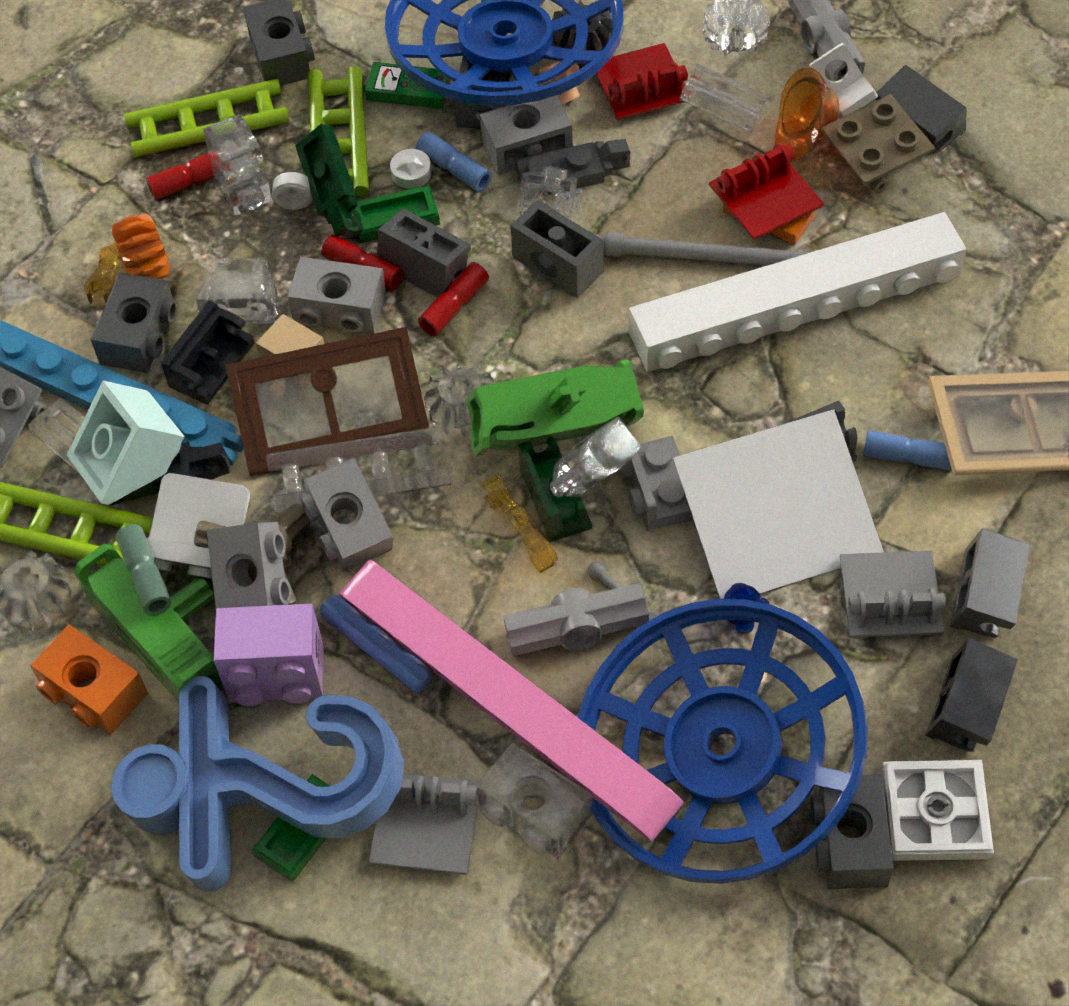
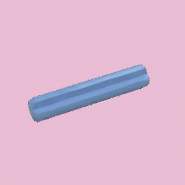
(376, 643)

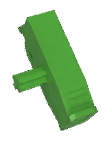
(552, 405)
(158, 640)

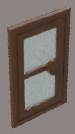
(326, 395)

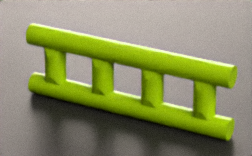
(185, 111)
(352, 115)
(49, 504)

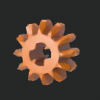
(140, 247)

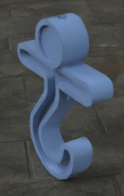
(210, 774)

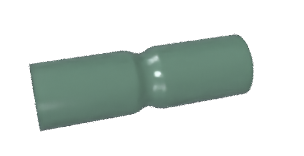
(142, 566)

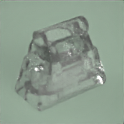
(243, 289)
(594, 459)

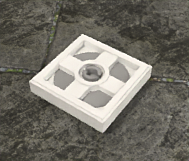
(937, 810)

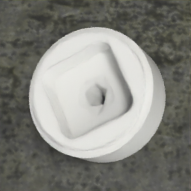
(410, 168)
(291, 191)

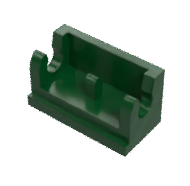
(558, 515)

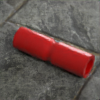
(180, 177)
(342, 251)
(450, 302)

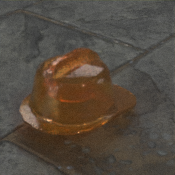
(804, 110)

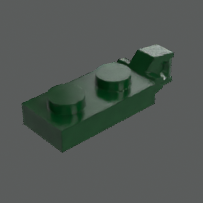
(330, 181)

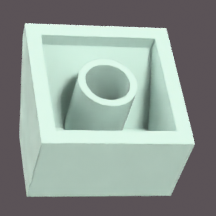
(123, 442)

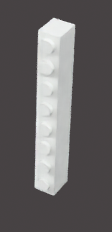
(796, 291)

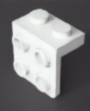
(179, 509)

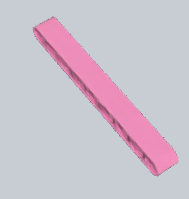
(513, 701)

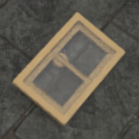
(1003, 421)

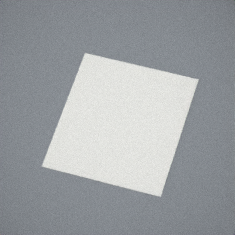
(778, 504)

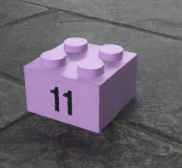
(269, 653)

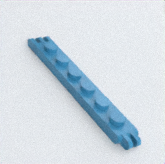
(80, 378)

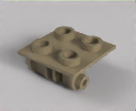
(877, 141)

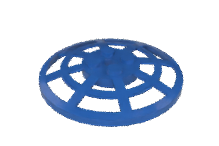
(487, 47)
(733, 712)

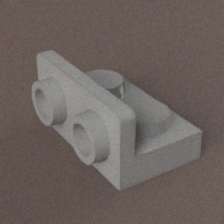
(656, 484)

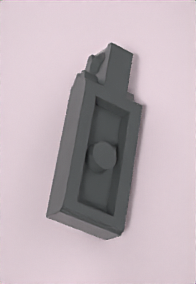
(586, 161)

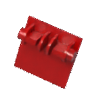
(642, 81)
(766, 192)

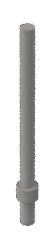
(616, 245)

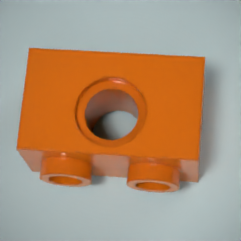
(76, 658)

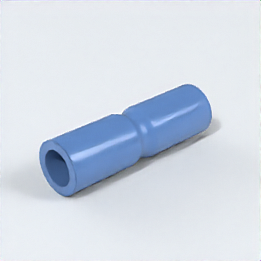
(456, 163)
(903, 449)

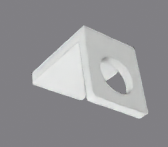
(853, 89)

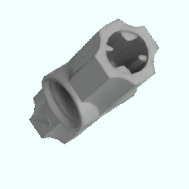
(823, 30)
(576, 619)

